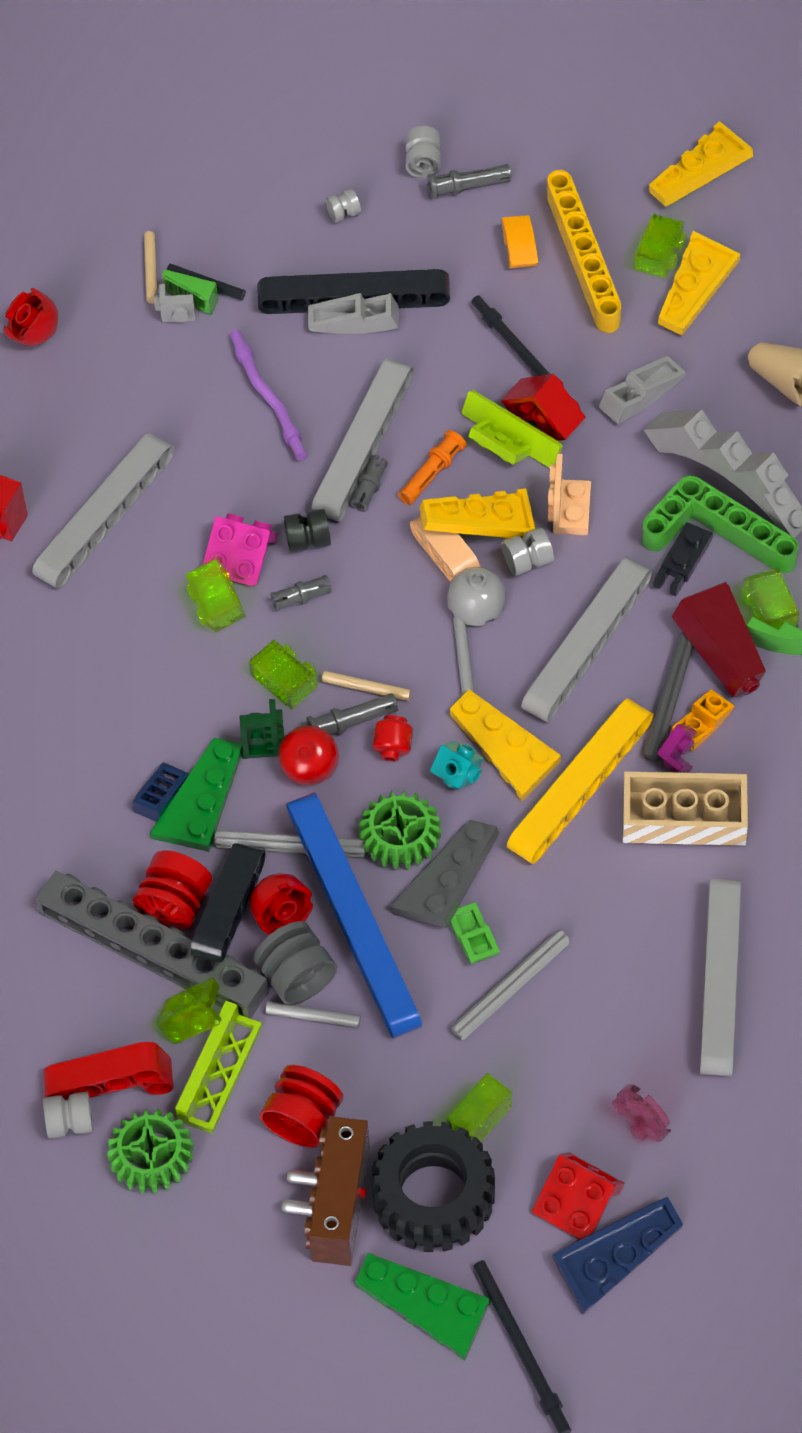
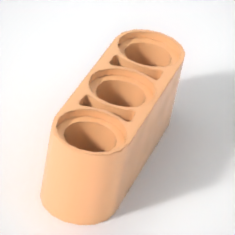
(445, 549)

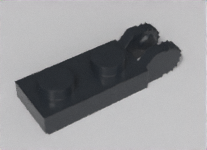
(683, 557)

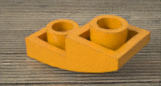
(520, 241)
(706, 716)

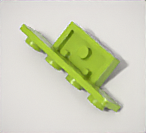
(507, 433)

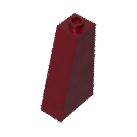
(721, 637)

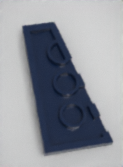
(610, 1255)

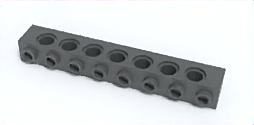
(106, 931)

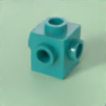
(457, 765)

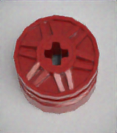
(173, 889)
(301, 1105)

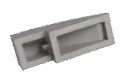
(354, 315)
(641, 389)

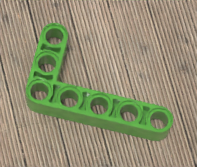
(721, 521)

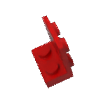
(576, 1195)

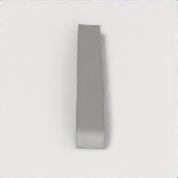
(363, 438)
(103, 510)
(586, 639)
(720, 977)

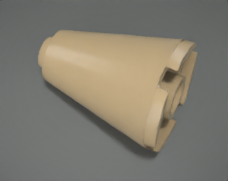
(780, 367)

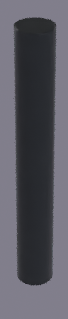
(222, 287)

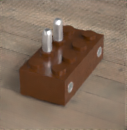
(337, 1193)

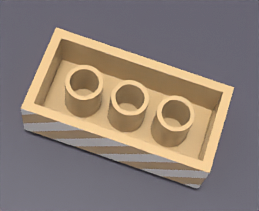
(685, 808)

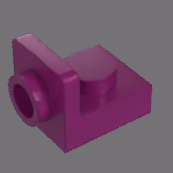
(677, 744)

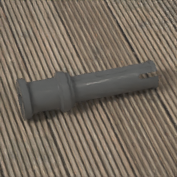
(456, 182)
(338, 720)

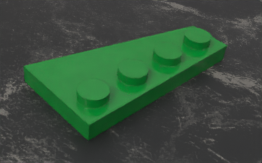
(199, 803)
(435, 1306)

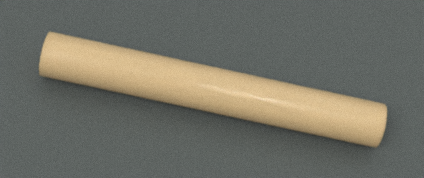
(150, 266)
(365, 685)

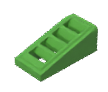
(203, 291)

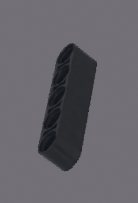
(228, 902)

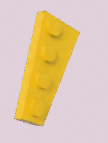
(708, 160)
(699, 277)
(493, 515)
(512, 749)

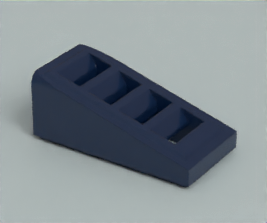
(151, 810)

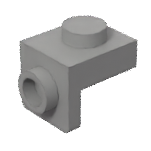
(174, 308)

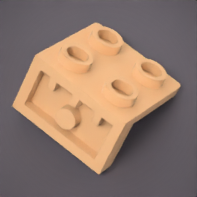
(568, 502)

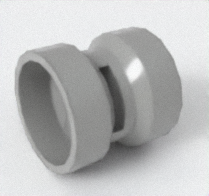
(343, 205)

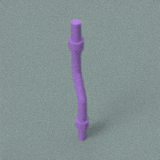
(291, 433)

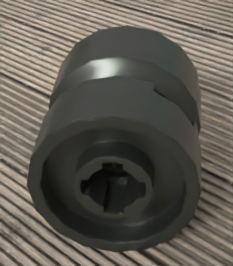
(307, 530)

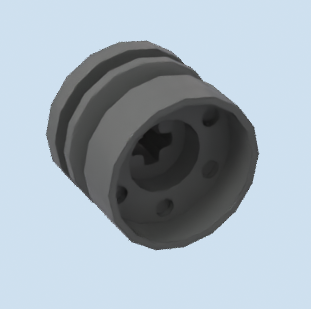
(295, 963)

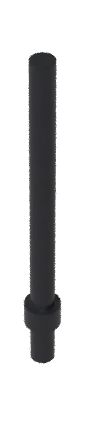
(494, 320)
(549, 1401)

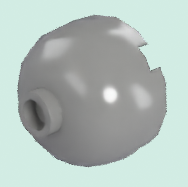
(476, 596)

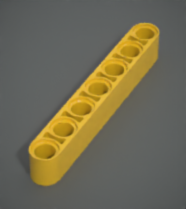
(584, 251)
(579, 781)

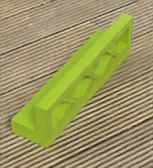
(207, 1063)

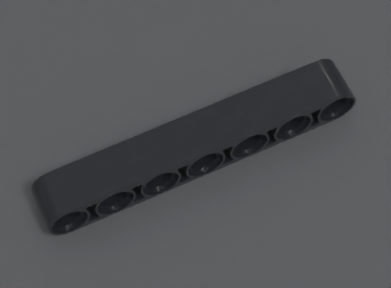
(407, 287)

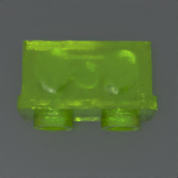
(190, 1012)

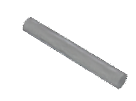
(463, 655)
(313, 1014)

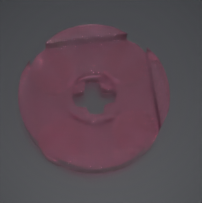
(644, 1114)

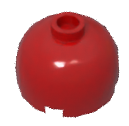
(31, 318)
(308, 755)
(280, 901)

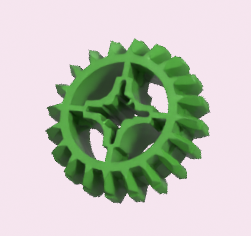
(414, 819)
(137, 1152)

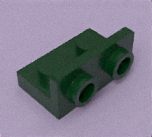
(262, 733)

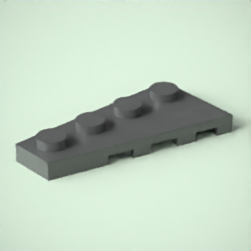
(445, 881)

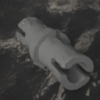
(368, 483)
(300, 592)

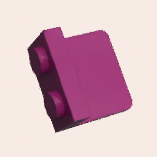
(240, 547)

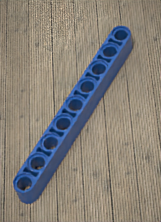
(354, 915)

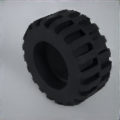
(426, 1148)

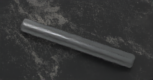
(669, 697)

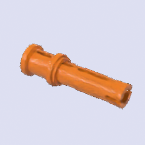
(439, 458)

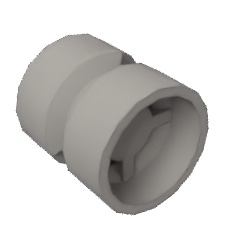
(423, 151)
(525, 552)
(68, 1114)

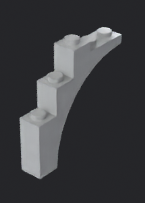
(756, 474)

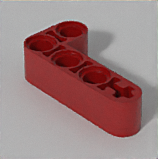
(111, 1071)

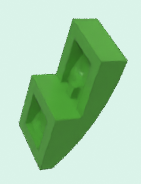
(785, 640)
(473, 934)

